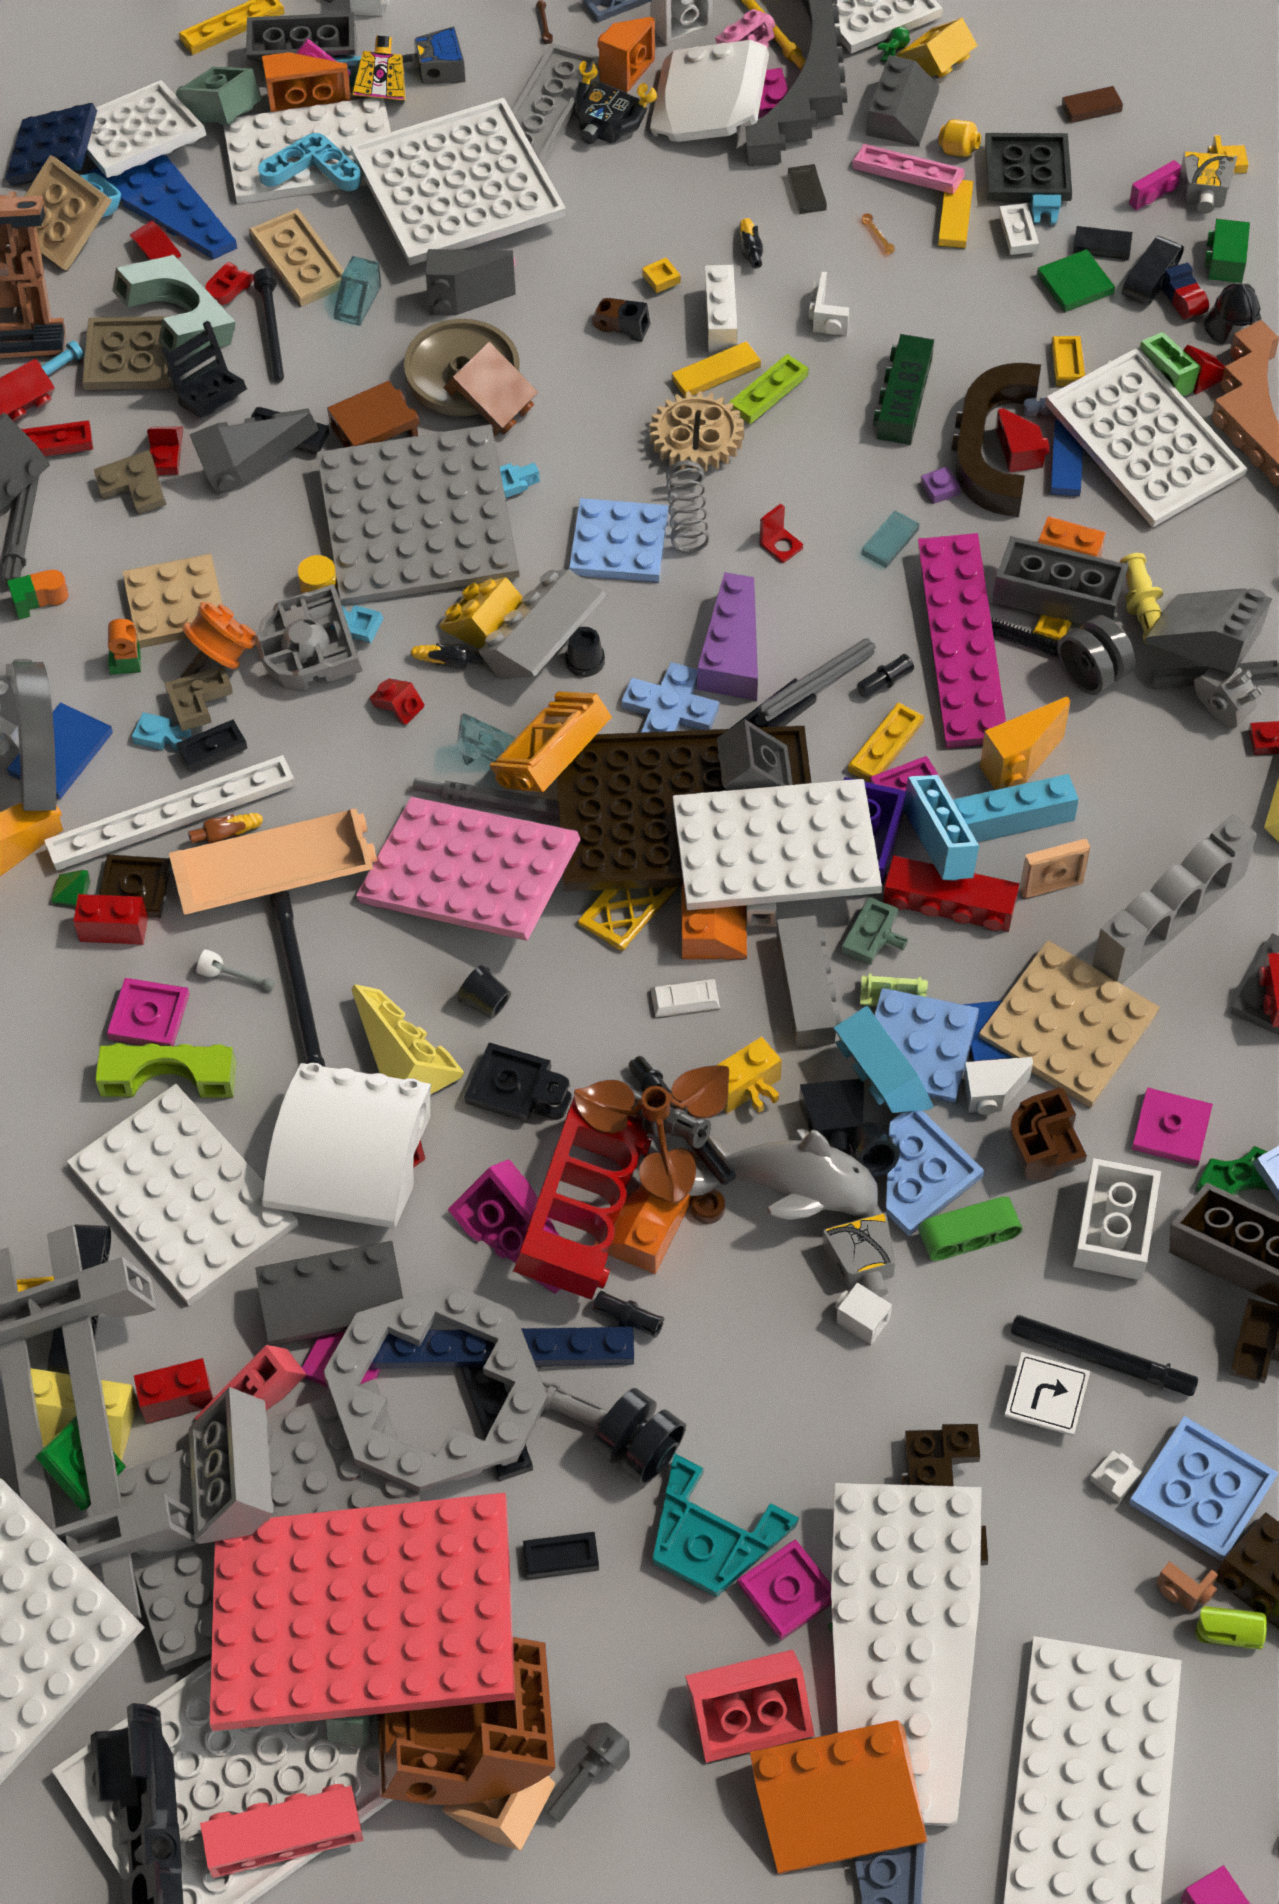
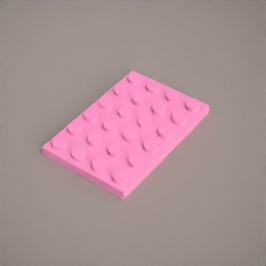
(469, 868)

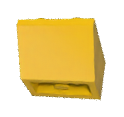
(481, 610)

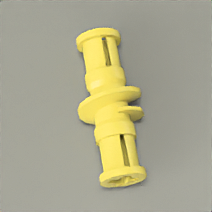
(1141, 595)

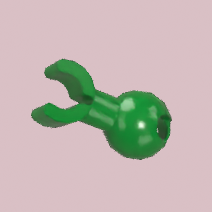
(898, 39)

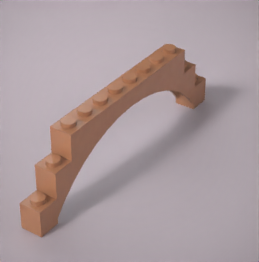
(1246, 408)

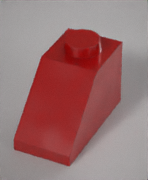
(1020, 442)

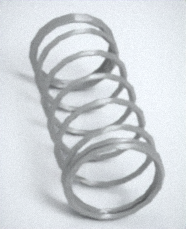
(685, 484)

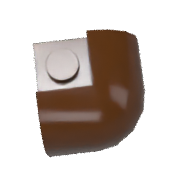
(1045, 1135)

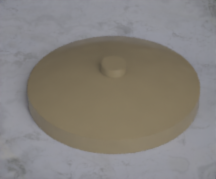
(441, 352)

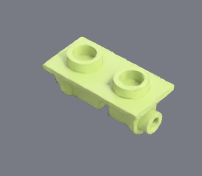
(872, 986)

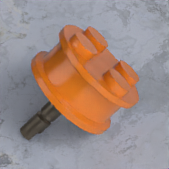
(217, 637)

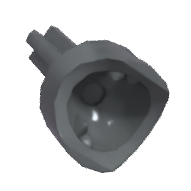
(589, 1767)

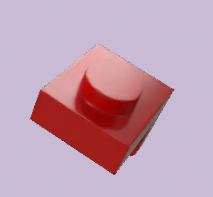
(398, 697)

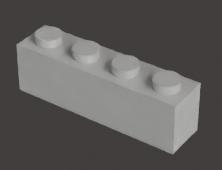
(806, 981)

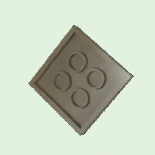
(124, 354)

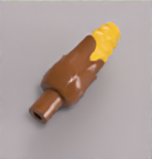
(225, 827)

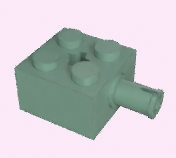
(220, 94)

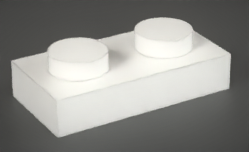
(1018, 229)

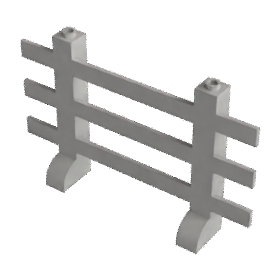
(68, 1303)

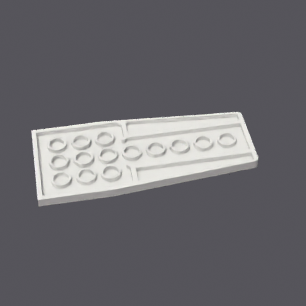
(909, 1623)

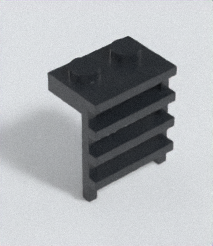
(208, 386)

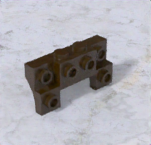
(1256, 1341)
(931, 1457)

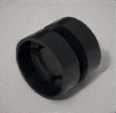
(638, 1436)

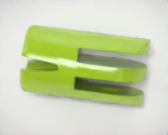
(1231, 1627)

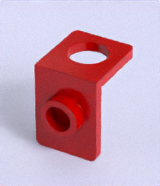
(773, 530)

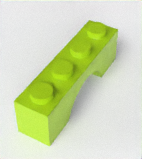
(126, 1068)

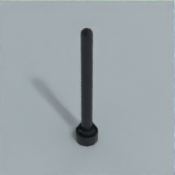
(265, 283)

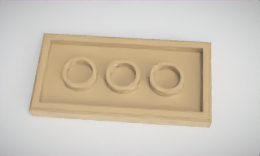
(298, 256)

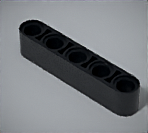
(94, 1249)

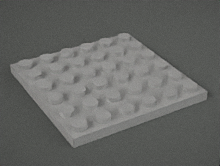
(417, 515)

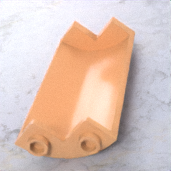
(272, 861)

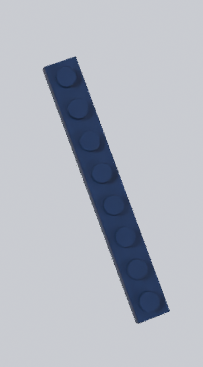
(546, 1346)

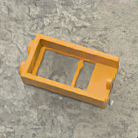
(551, 741)

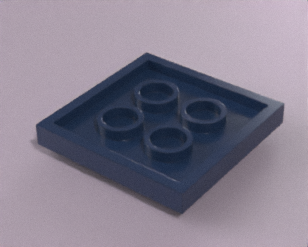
(56, 133)

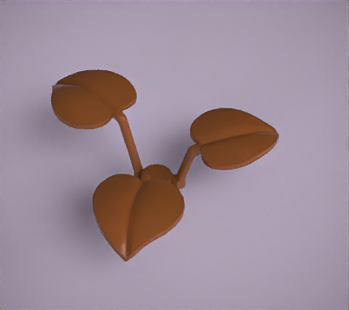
(610, 1102)

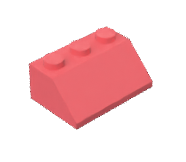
(750, 1705)

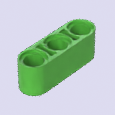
(970, 1228)

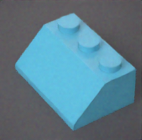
(881, 1063)

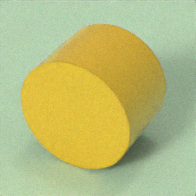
(316, 573)

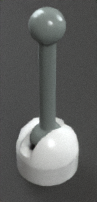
(211, 964)

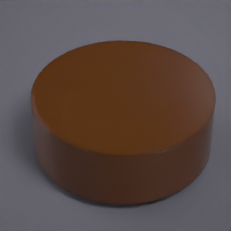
(708, 1207)

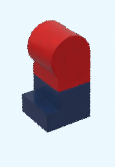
(1184, 291)

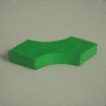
(1235, 1174)

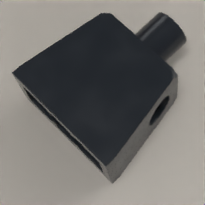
(833, 1109)

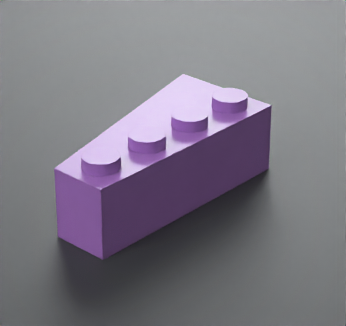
(730, 646)

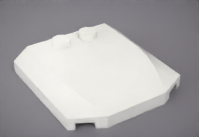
(709, 90)

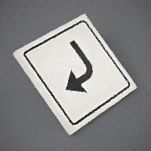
(1047, 1394)

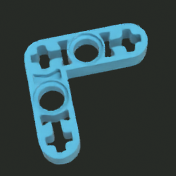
(312, 150)

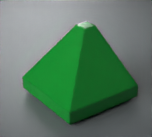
(69, 886)

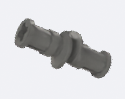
(676, 1124)

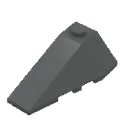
(244, 450)

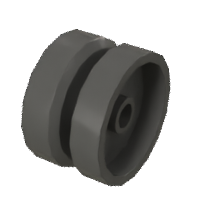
(1096, 654)

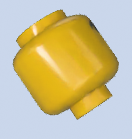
(959, 138)

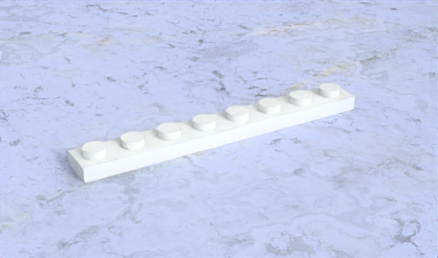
(169, 812)

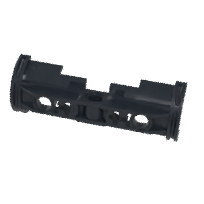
(139, 1774)

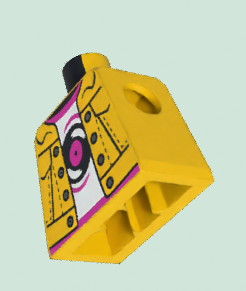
(381, 72)

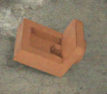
(1181, 1588)

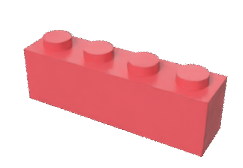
(281, 1830)

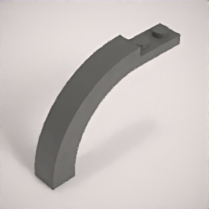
(35, 732)

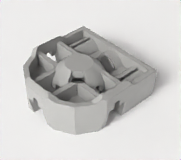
(277, 635)

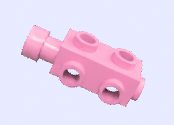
(753, 26)

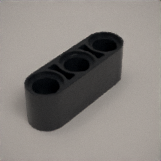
(1148, 274)

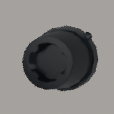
(584, 652)
(483, 992)
(874, 1148)

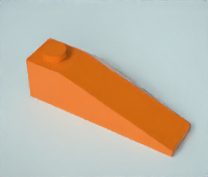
(646, 1229)

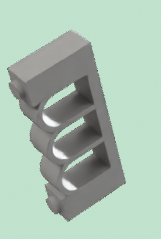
(1174, 900)

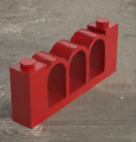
(561, 1260)

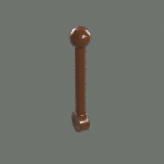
(547, 37)

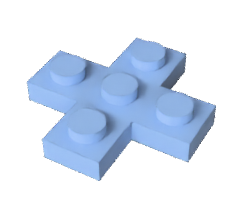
(671, 702)

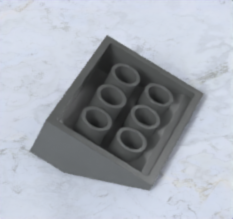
(1212, 626)

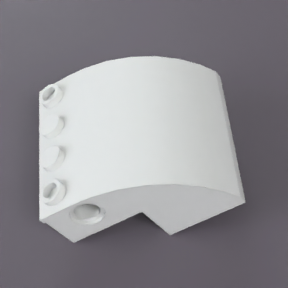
(346, 1145)

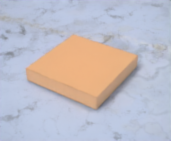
(1054, 868)

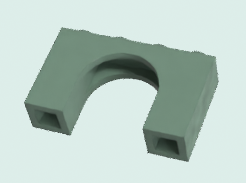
(171, 282)

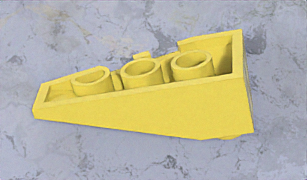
(399, 1045)

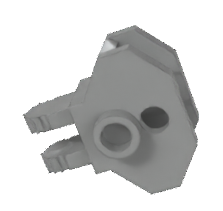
(1227, 695)

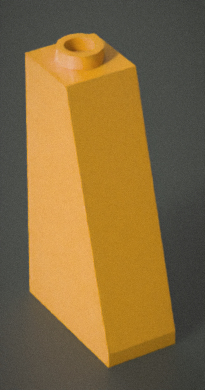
(24, 833)

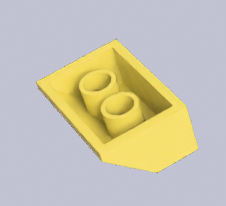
(57, 1406)

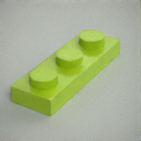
(769, 388)

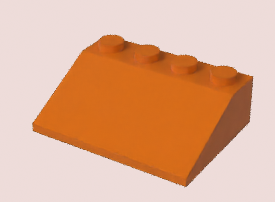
(839, 1796)

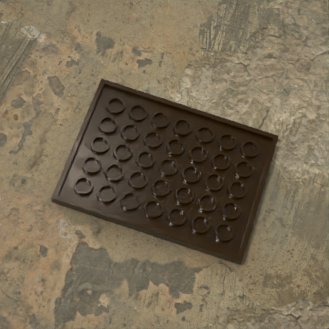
(623, 808)

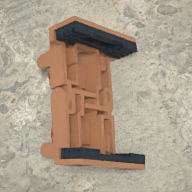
(24, 281)

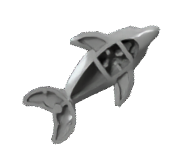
(805, 1171)

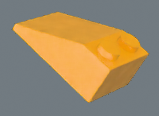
(1022, 744)

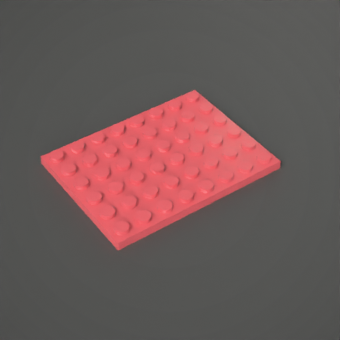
(363, 1613)

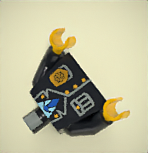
(607, 111)

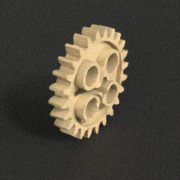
(719, 430)

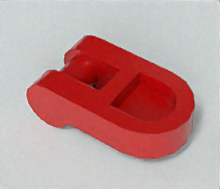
(228, 283)

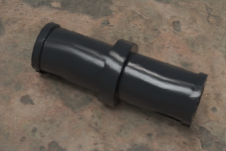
(628, 1314)

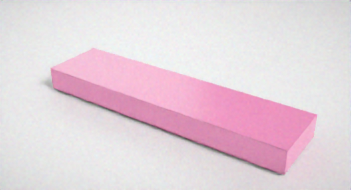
(908, 168)

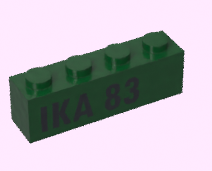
(904, 389)

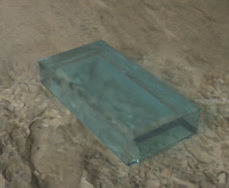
(890, 539)

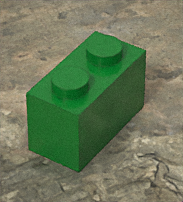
(1228, 250)

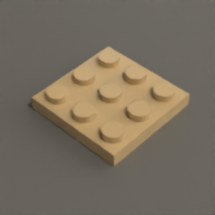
(70, 214)
(169, 596)

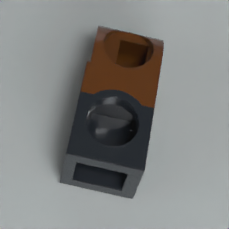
(622, 317)

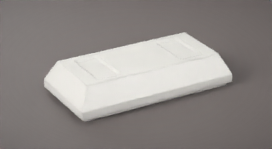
(685, 998)

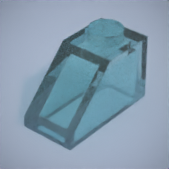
(357, 290)

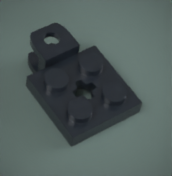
(532, 1087)

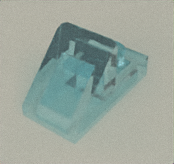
(481, 739)

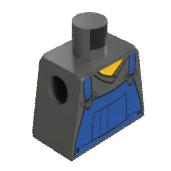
(437, 57)

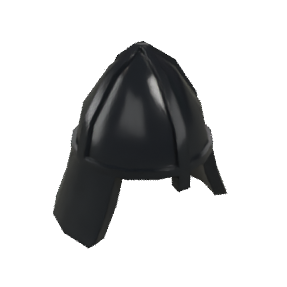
(1234, 306)

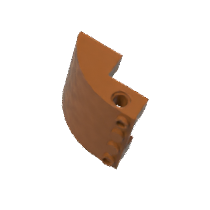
(474, 1748)

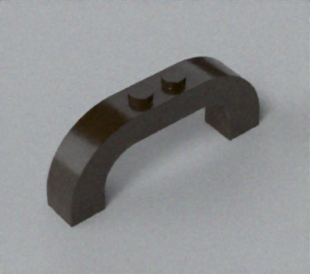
(980, 482)

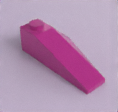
(499, 1211)

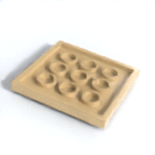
(1070, 1023)

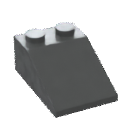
(468, 279)

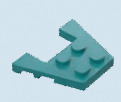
(705, 1546)

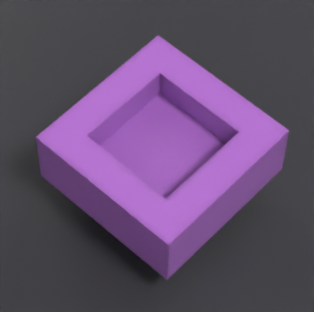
(940, 485)

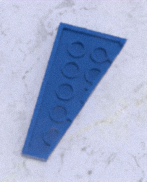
(165, 196)

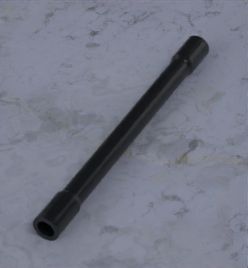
(284, 918)

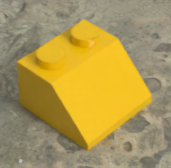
(941, 47)

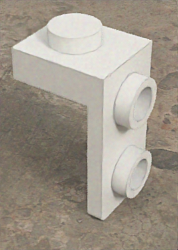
(827, 318)

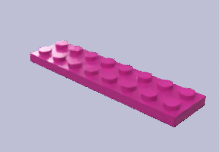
(961, 638)

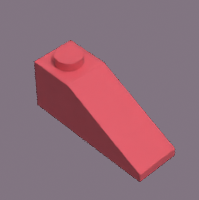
(266, 1376)

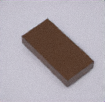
(1092, 104)

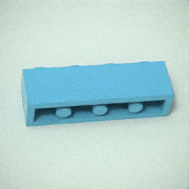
(1019, 808)
(941, 827)

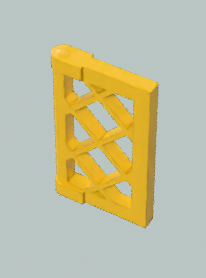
(602, 904)

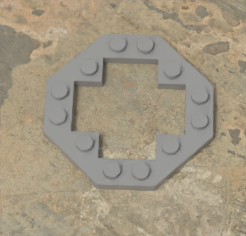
(460, 1452)

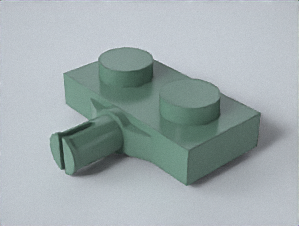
(873, 931)

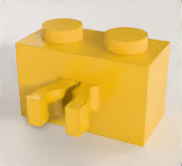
(751, 1073)

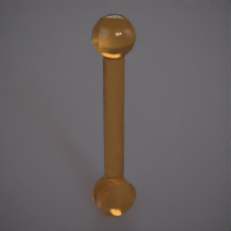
(867, 219)

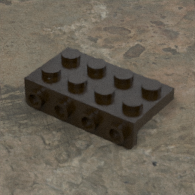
(1253, 1569)

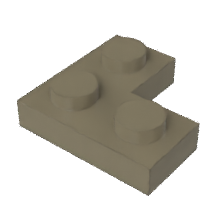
(133, 474)
(191, 693)

